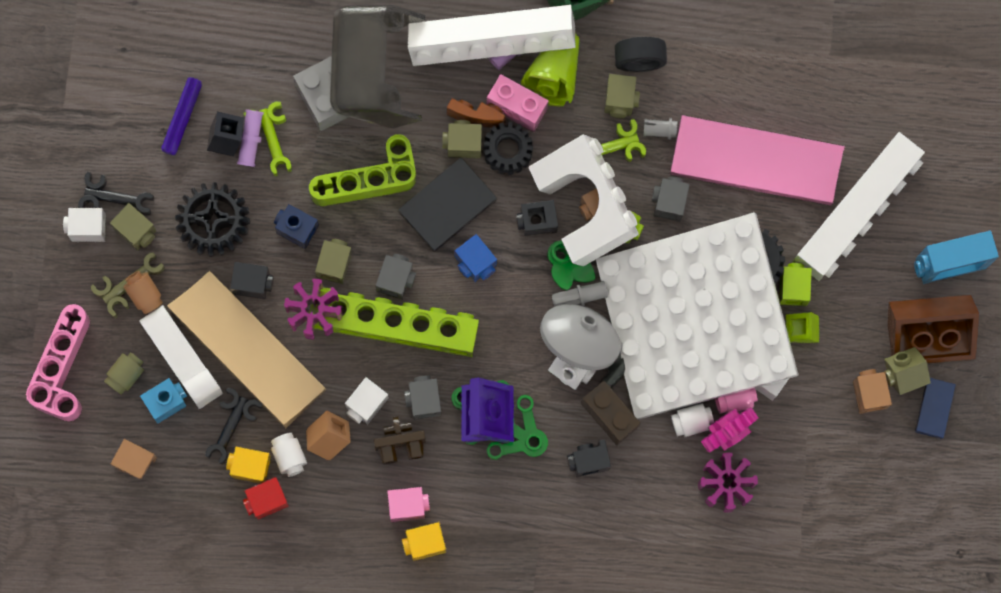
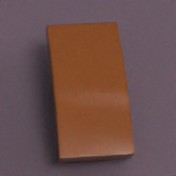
(487, 115)

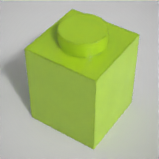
(795, 285)

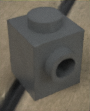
(670, 198)
(395, 276)
(423, 398)

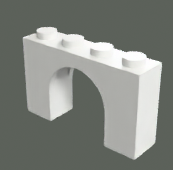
(612, 221)

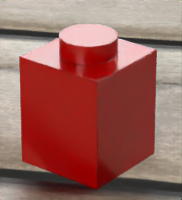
(265, 499)

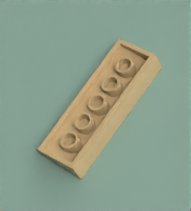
(247, 349)

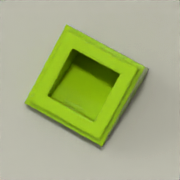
(803, 327)

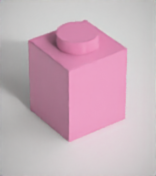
(407, 504)

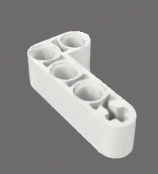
(181, 357)

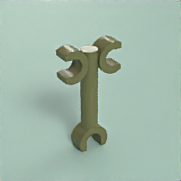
(112, 295)

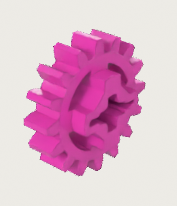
(729, 429)

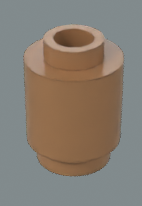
(143, 292)

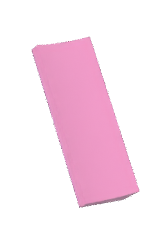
(756, 160)

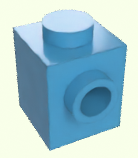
(164, 400)

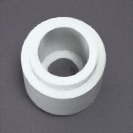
(692, 420)
(288, 454)

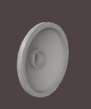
(580, 337)

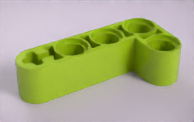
(361, 177)

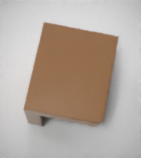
(328, 435)
(132, 459)

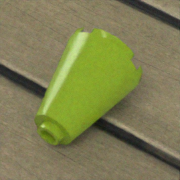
(554, 75)

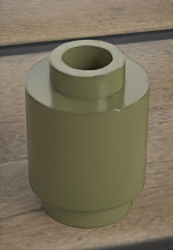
(124, 373)

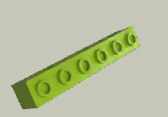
(460, 344)

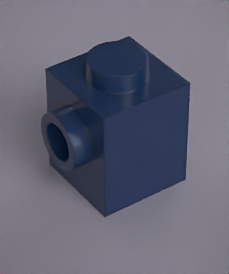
(296, 226)

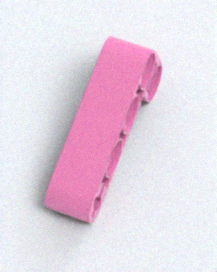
(64, 359)

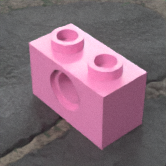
(518, 102)

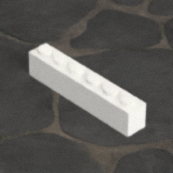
(491, 35)
(859, 206)

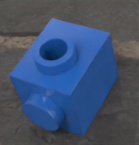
(475, 259)

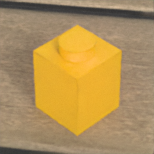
(248, 465)
(424, 542)

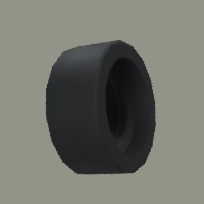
(640, 54)

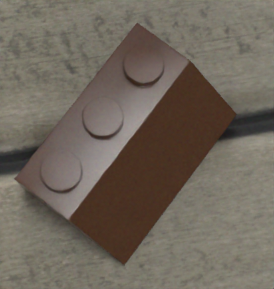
(937, 327)

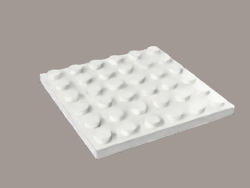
(697, 316)

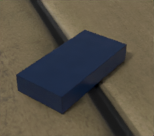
(935, 408)

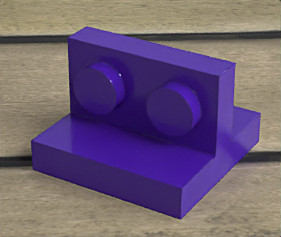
(487, 411)

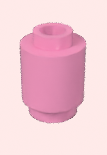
(739, 400)

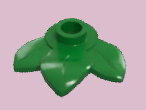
(565, 271)

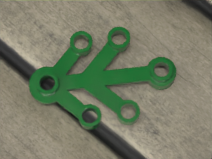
(522, 435)

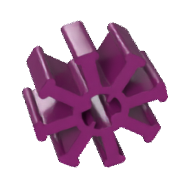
(323, 308)
(737, 483)

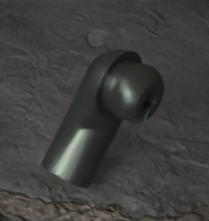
(615, 372)

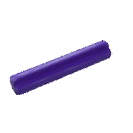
(181, 116)

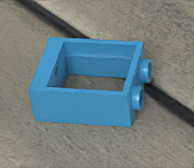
(956, 257)

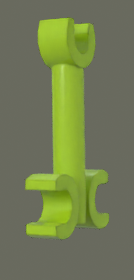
(271, 137)
(627, 140)

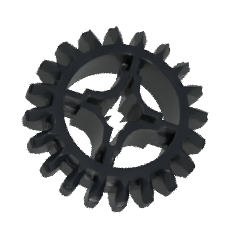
(223, 219)

